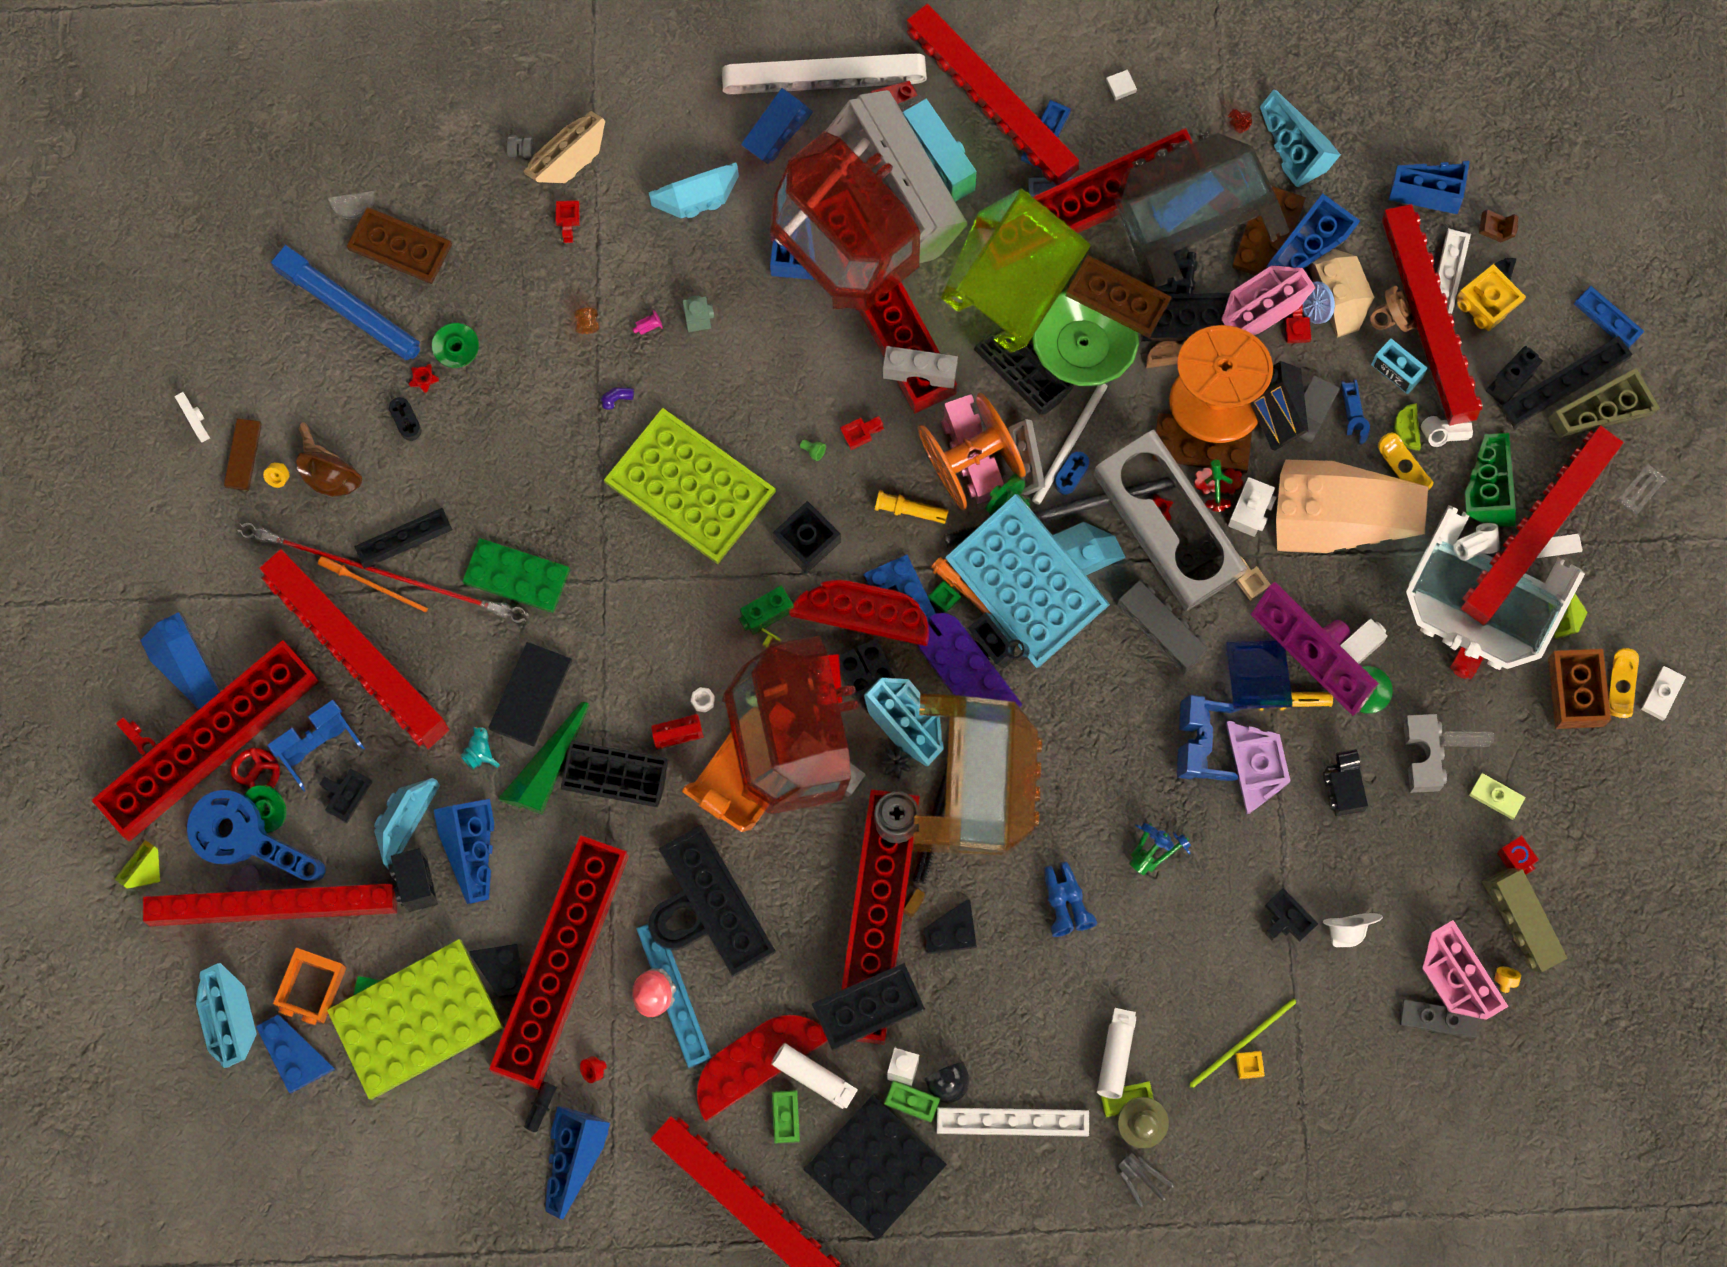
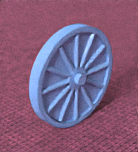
(1319, 304)

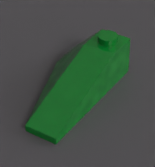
(1491, 485)

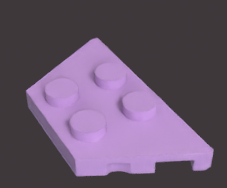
(1258, 764)

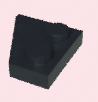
(952, 931)
(501, 968)

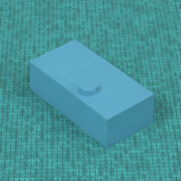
(942, 149)

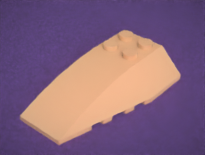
(1344, 506)

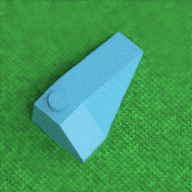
(1300, 144)

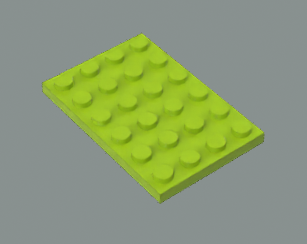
(690, 485)
(415, 1019)

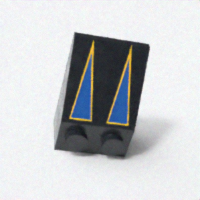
(1282, 406)

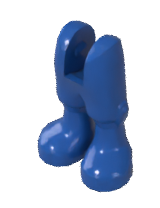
(1070, 892)

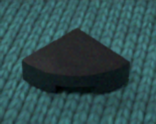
(1506, 266)

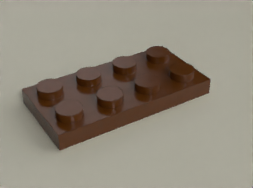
(399, 245)
(1256, 247)
(1118, 296)
(1200, 453)

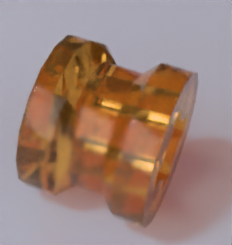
(586, 320)

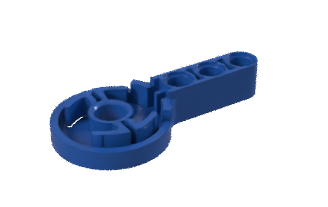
(246, 837)

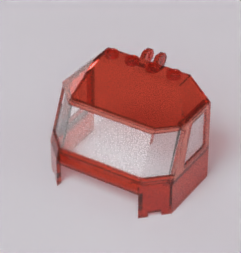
(844, 223)

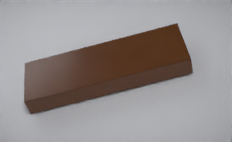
(242, 454)

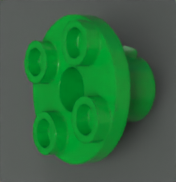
(1001, 495)

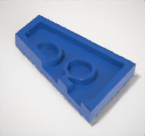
(292, 1054)

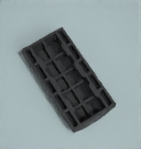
(1024, 373)
(614, 774)

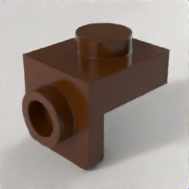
(1497, 226)

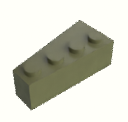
(1611, 404)
(1525, 918)

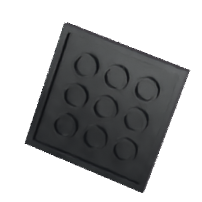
(875, 1167)

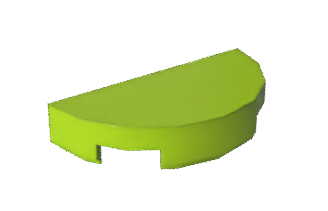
(1407, 427)

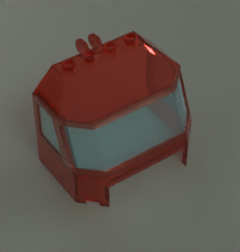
(790, 727)

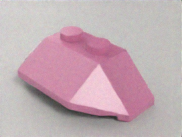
(1267, 298)
(1460, 975)

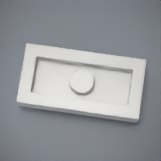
(193, 415)
(1663, 693)

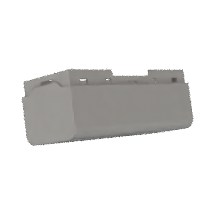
(926, 196)
(1155, 532)

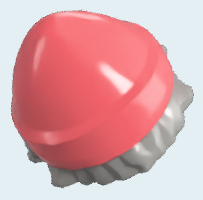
(653, 992)

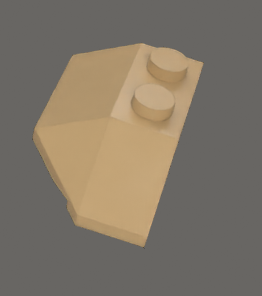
(568, 151)
(1349, 287)

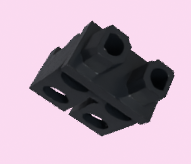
(1514, 375)
(855, 674)

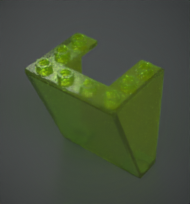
(1015, 266)

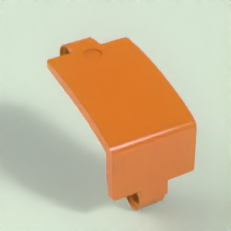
(720, 790)

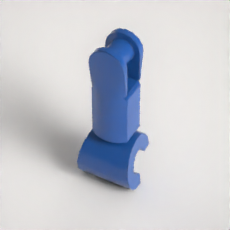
(1354, 411)

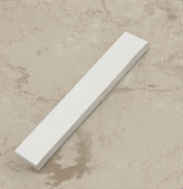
(1012, 1121)

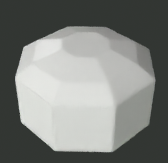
(702, 699)

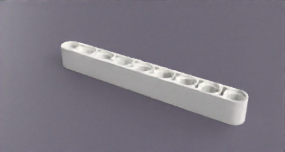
(823, 73)

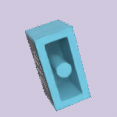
(1399, 366)

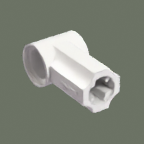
(1440, 432)
(1484, 541)

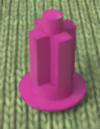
(648, 324)

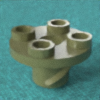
(1143, 1122)

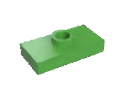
(912, 1101)
(785, 1117)

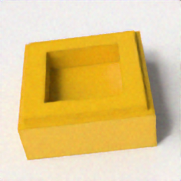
(1249, 1065)

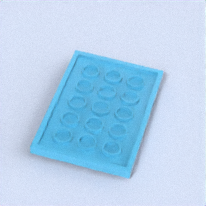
(1027, 580)

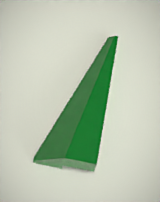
(536, 781)

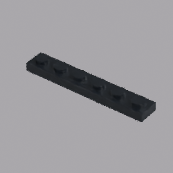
(1566, 381)

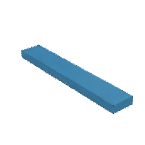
(681, 1011)

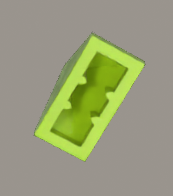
(1572, 619)
(141, 868)

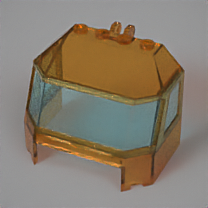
(988, 777)

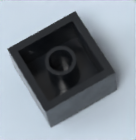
(807, 537)
(413, 879)

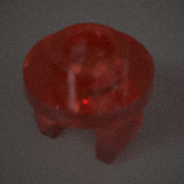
(1240, 121)

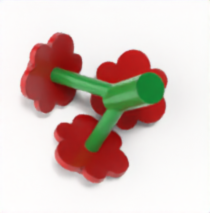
(1209, 481)

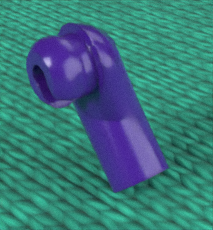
(614, 394)

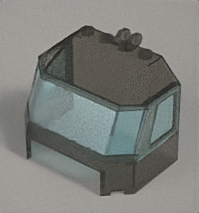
(1193, 196)

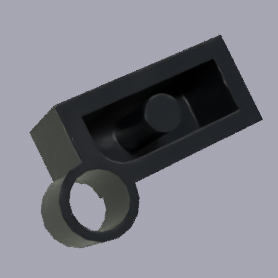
(997, 641)
(1345, 784)

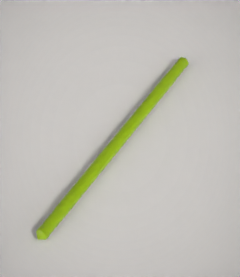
(1242, 1043)

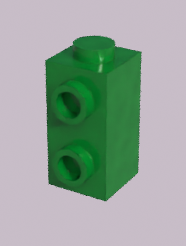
(765, 610)

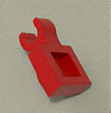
(567, 216)
(1298, 327)
(858, 433)
(133, 732)

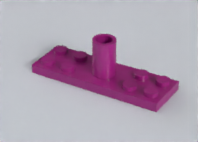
(1316, 647)

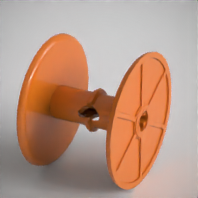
(1217, 381)
(982, 445)

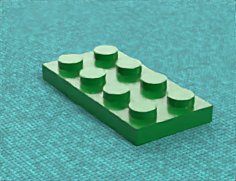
(516, 575)

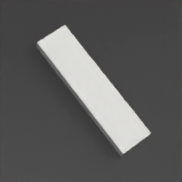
(1452, 264)

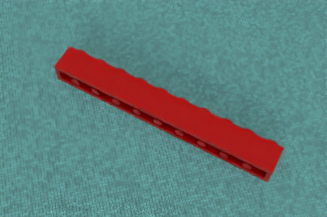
(993, 95)
(1431, 315)
(1541, 526)
(269, 905)
(738, 1198)

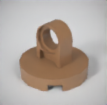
(1396, 309)

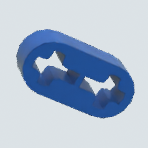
(1067, 470)

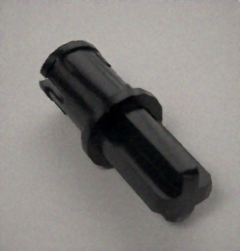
(540, 1107)

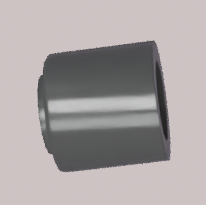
(896, 830)

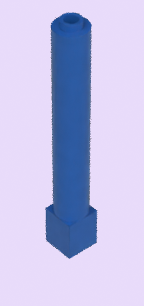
(301, 273)

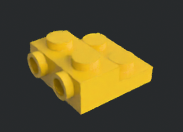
(1489, 298)

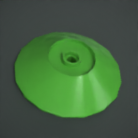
(1104, 358)

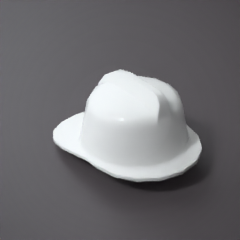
(1351, 929)

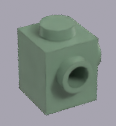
(698, 313)

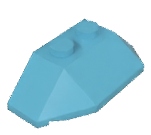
(696, 193)
(1090, 547)
(895, 708)
(402, 817)
(225, 1015)

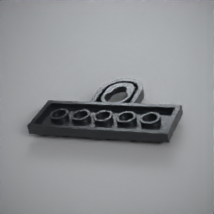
(716, 902)

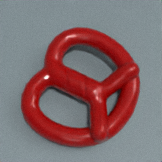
(257, 768)

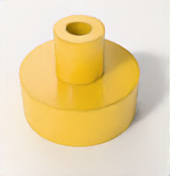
(276, 475)
(1507, 978)

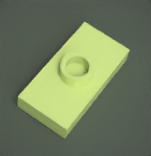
(1497, 796)

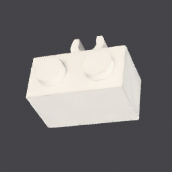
(1251, 507)

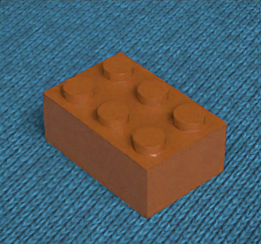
(1579, 688)

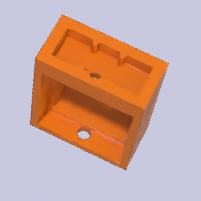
(301, 956)

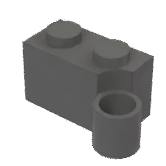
(1318, 400)

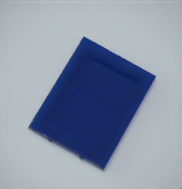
(1258, 675)

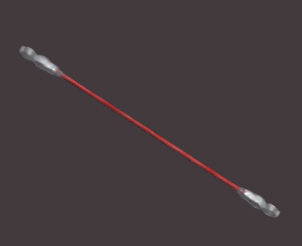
(500, 609)

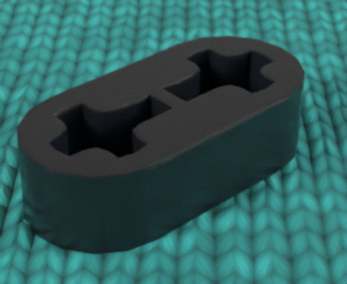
(400, 421)

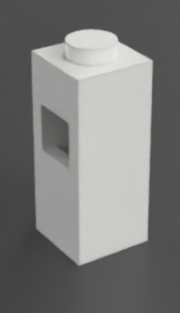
(1365, 640)
(903, 1067)

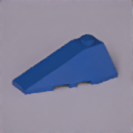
(577, 1146)

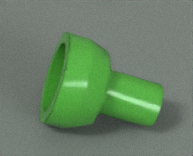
(816, 450)

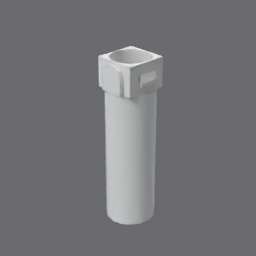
(1116, 1054)
(814, 1076)

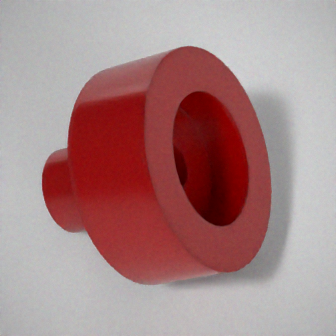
(592, 1069)

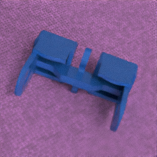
(293, 749)
(1193, 755)

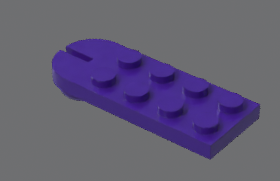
(962, 663)

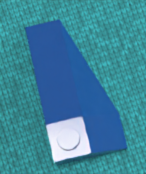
(1318, 233)
(178, 657)
(466, 840)

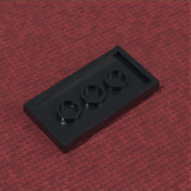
(1189, 314)
(868, 1006)

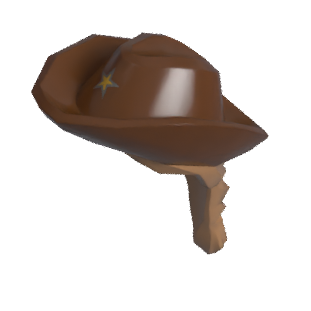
(325, 470)

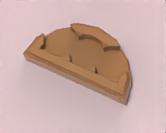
(1163, 354)

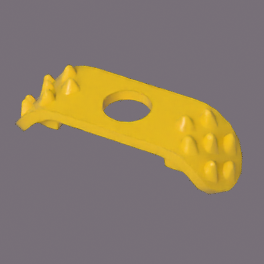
(1395, 451)
(1624, 668)

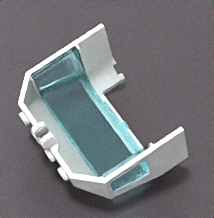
(1519, 626)

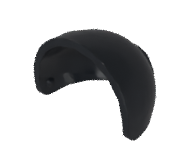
(949, 1083)

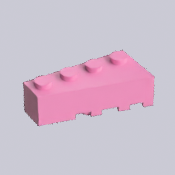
(962, 423)

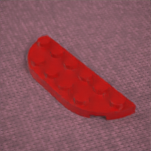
(864, 610)
(748, 1061)

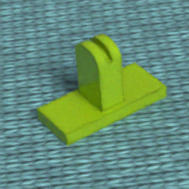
(769, 638)

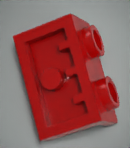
(677, 731)

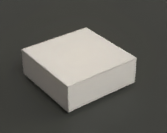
(1121, 85)

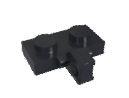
(345, 794)
(1288, 917)

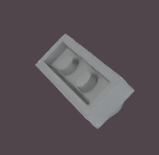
(1025, 441)

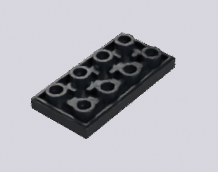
(530, 694)

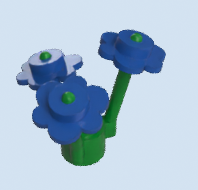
(1143, 861)

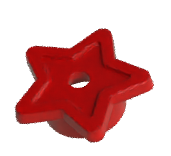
(418, 373)
(1164, 505)

